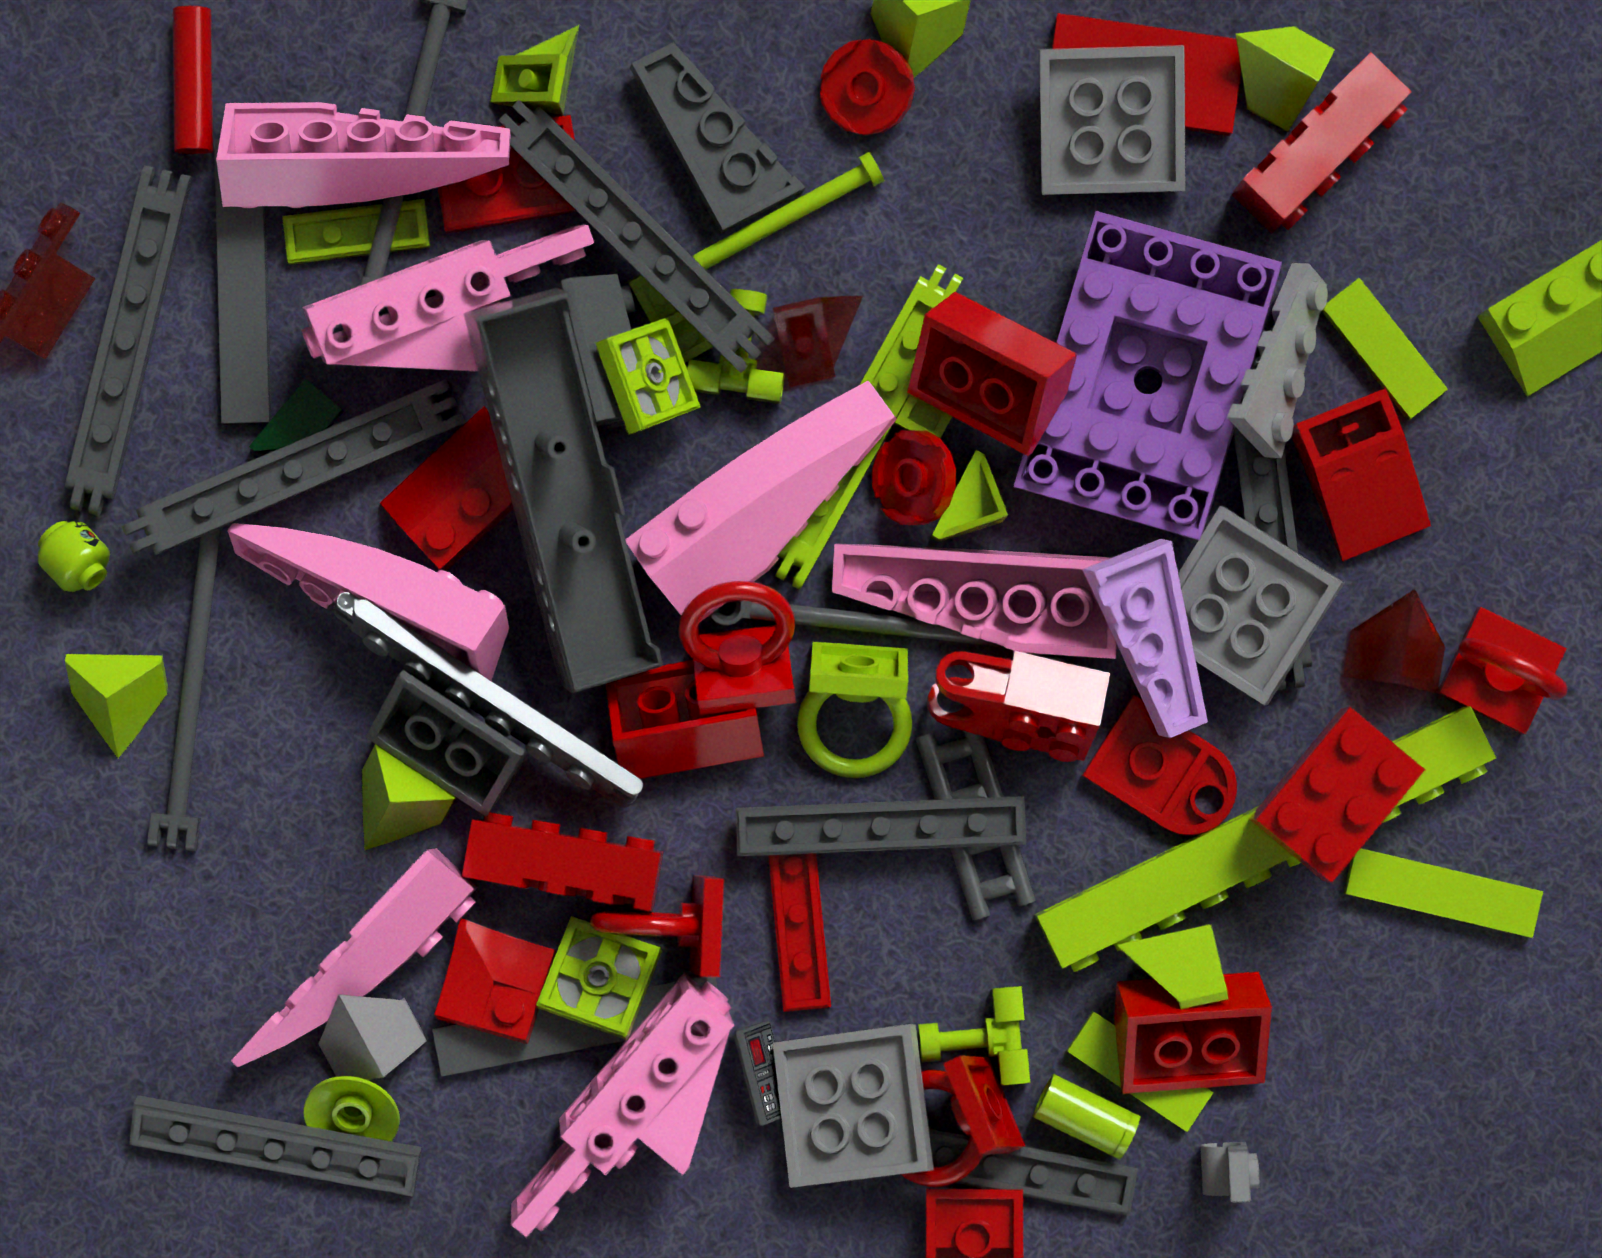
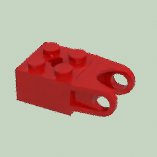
(1023, 702)

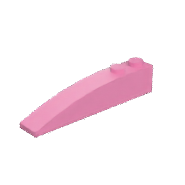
(325, 157)
(759, 501)
(997, 596)
(429, 602)
(380, 944)

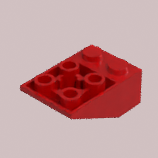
(1362, 474)

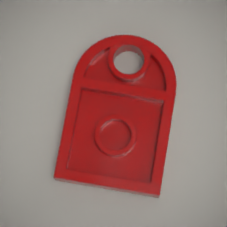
(1162, 773)

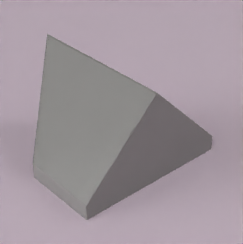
(369, 1036)

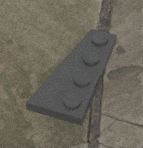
(719, 152)

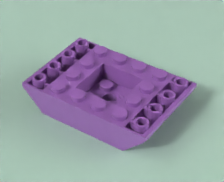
(1163, 307)

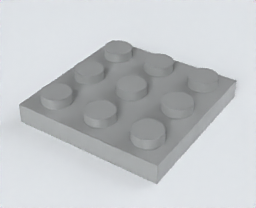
(1112, 119)
(1251, 604)
(853, 1106)

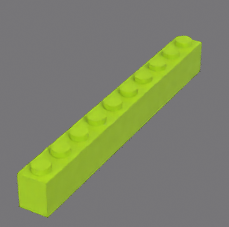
(1232, 854)

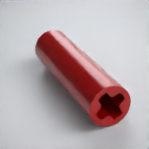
(192, 80)

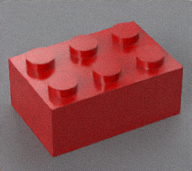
(1337, 794)

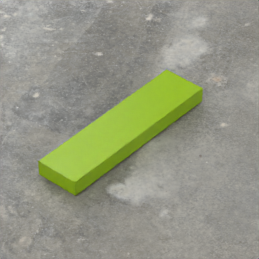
(1443, 892)

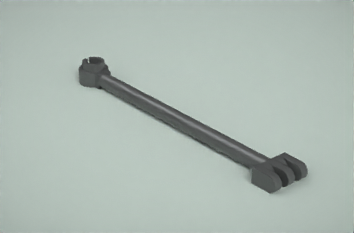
(416, 106)
(857, 622)
(189, 706)

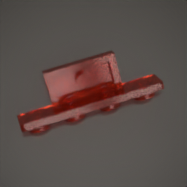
(44, 287)

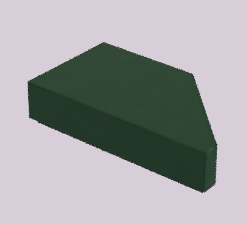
(300, 417)

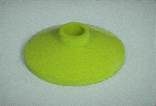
(353, 1108)

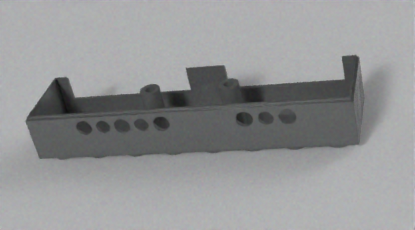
(561, 489)

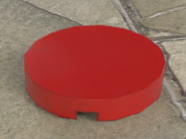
(867, 87)
(914, 477)

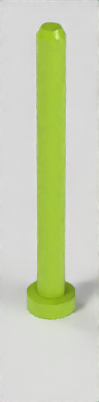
(791, 212)

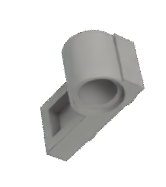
(1229, 1170)

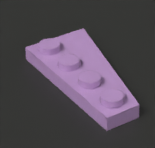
(1151, 628)

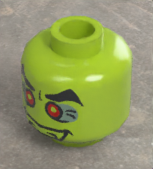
(73, 556)

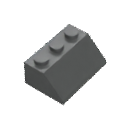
(597, 315)
(446, 744)

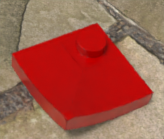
(494, 982)

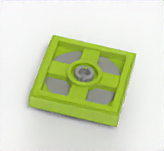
(648, 375)
(599, 978)

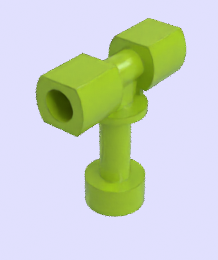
(758, 384)
(999, 1036)

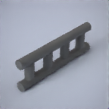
(1017, 879)

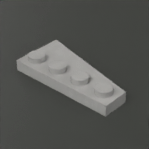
(1284, 352)

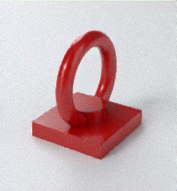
(741, 665)
(1504, 671)
(695, 924)
(980, 1112)

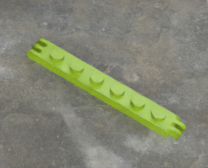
(890, 378)

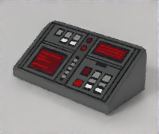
(758, 1065)

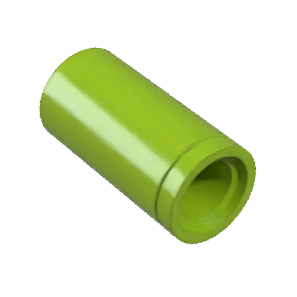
(1086, 1116)

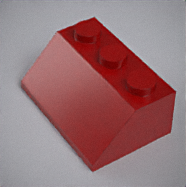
(990, 372)
(454, 494)
(661, 728)
(1194, 1045)

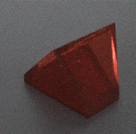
(813, 335)
(1397, 647)

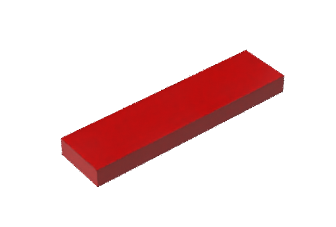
(799, 931)

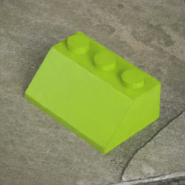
(1550, 321)

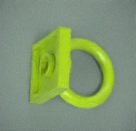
(856, 675)

